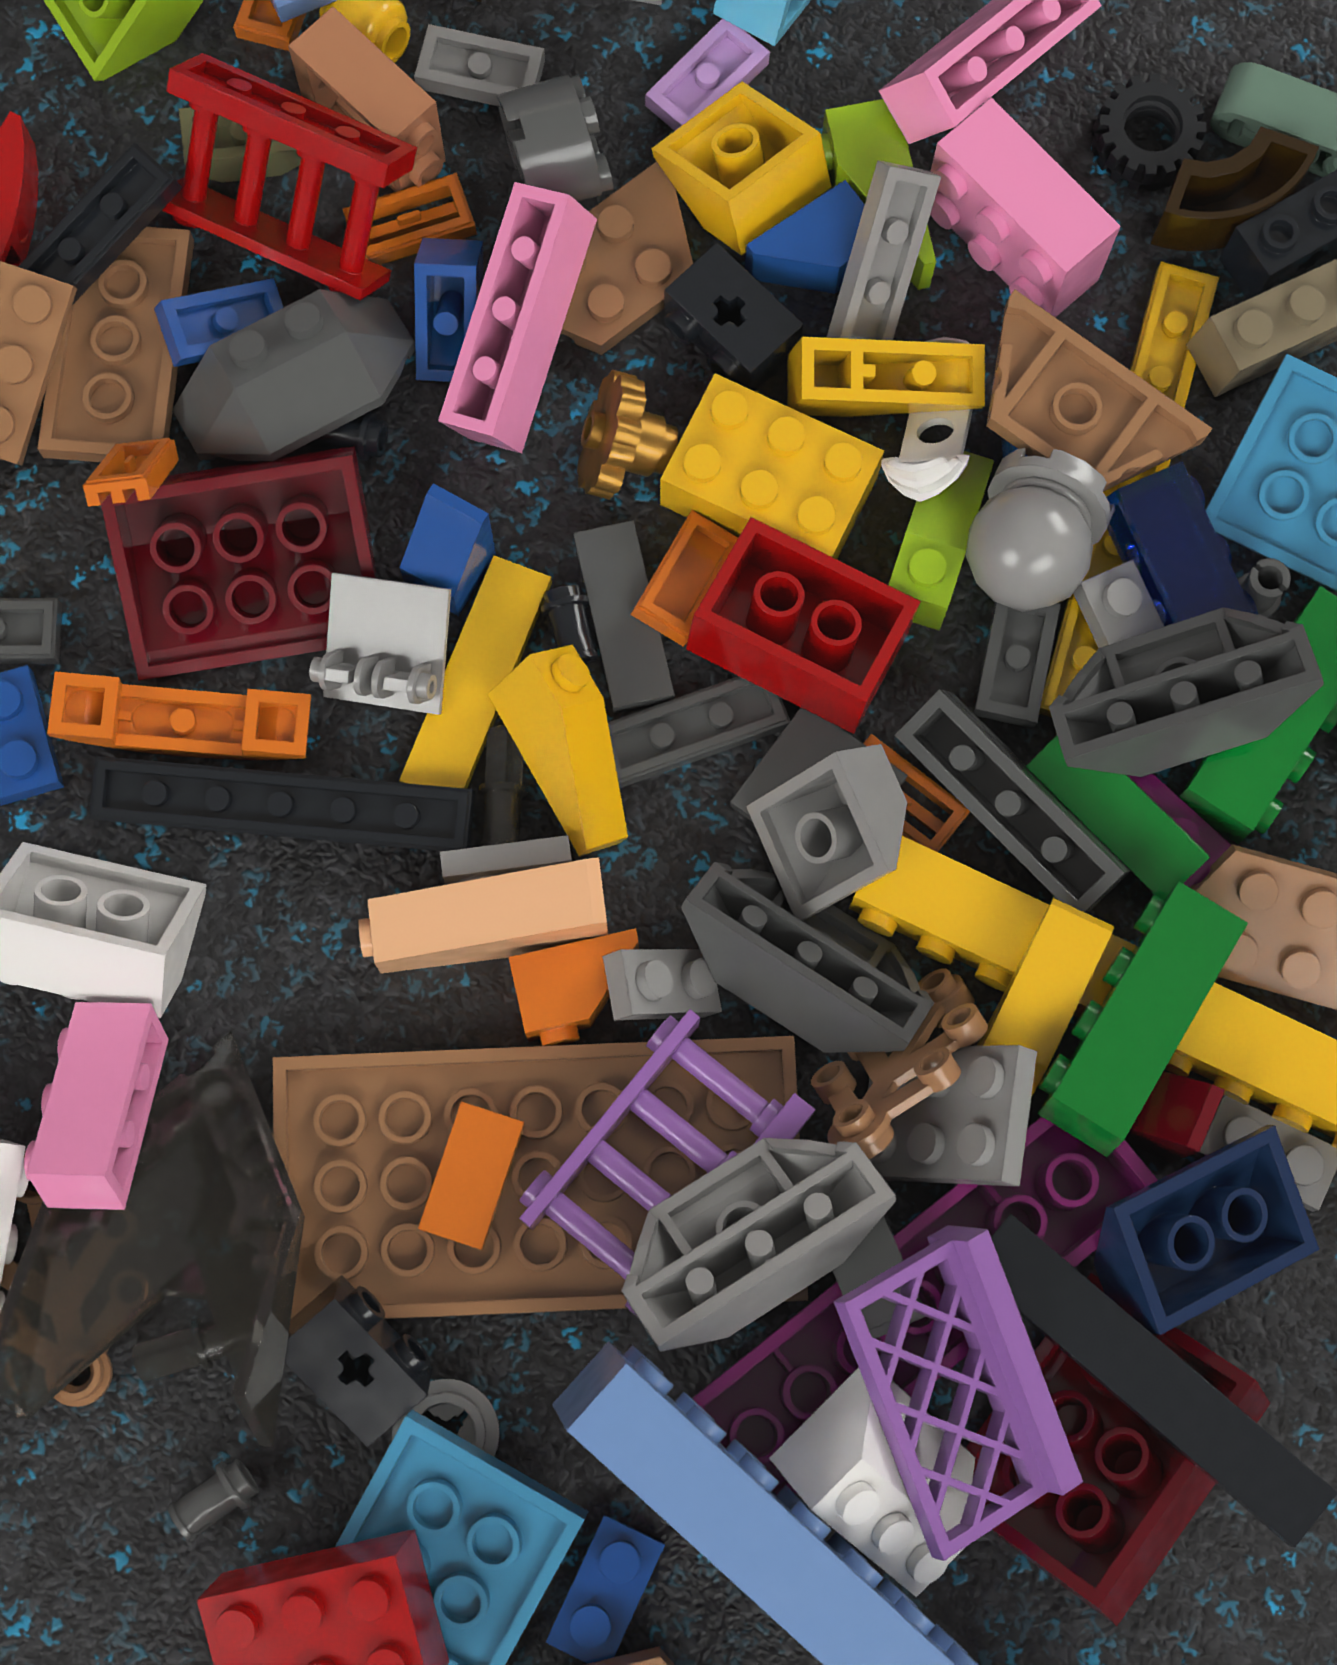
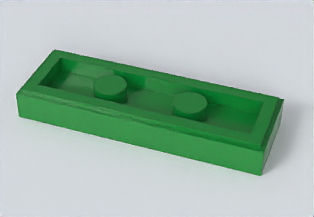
(1122, 820)

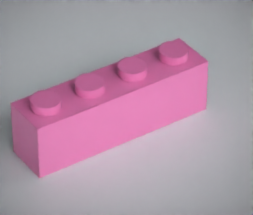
(978, 62)
(518, 317)

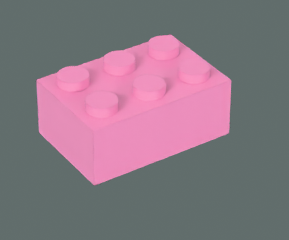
(1020, 210)

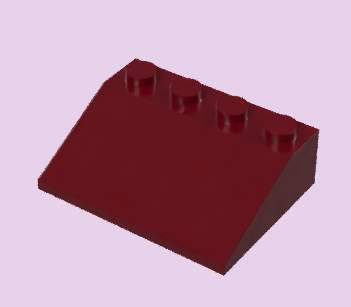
(238, 560)
(1135, 1485)

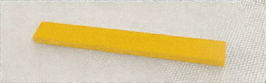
(1174, 314)

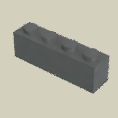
(1011, 802)

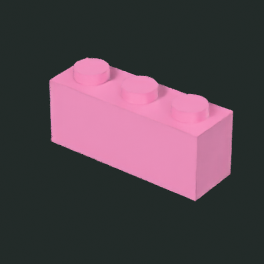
(97, 1106)

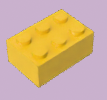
(769, 464)

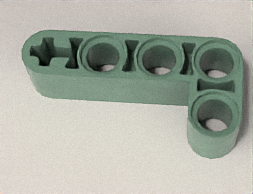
(1279, 102)

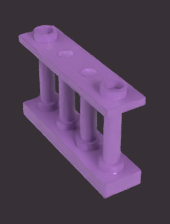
(668, 1043)

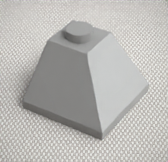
(832, 828)

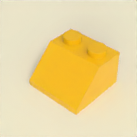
(744, 165)

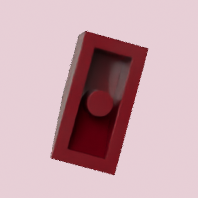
(1175, 1117)

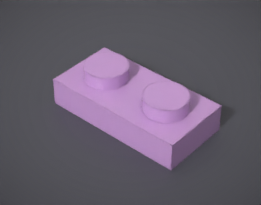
(706, 73)

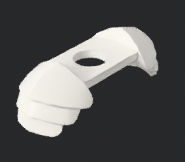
(930, 467)

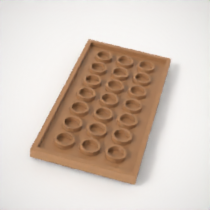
(373, 1128)

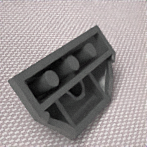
(293, 377)
(1184, 692)
(813, 976)

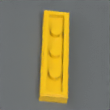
(483, 656)

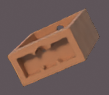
(355, 78)

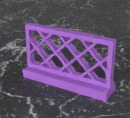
(996, 1353)

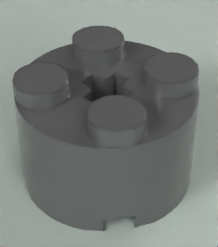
(553, 137)

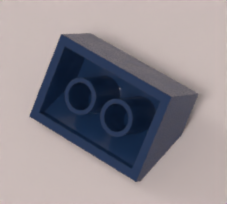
(1204, 1233)

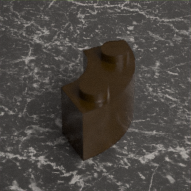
(1223, 193)

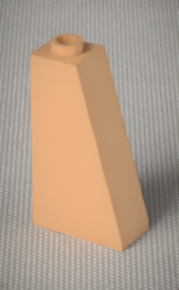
(485, 917)

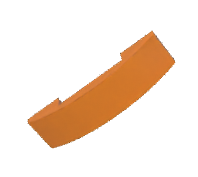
(179, 721)

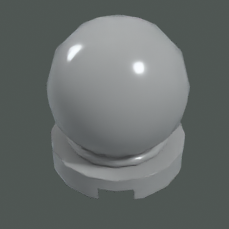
(1037, 529)

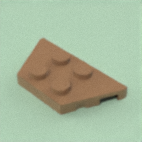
(629, 262)
(1075, 398)
(1289, 927)

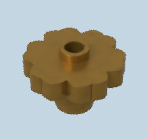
(622, 437)

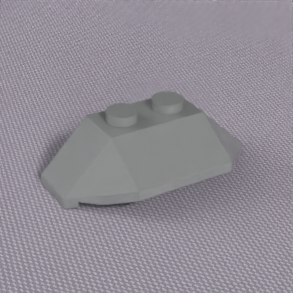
(751, 1237)

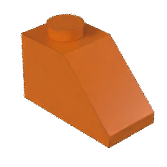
(565, 986)

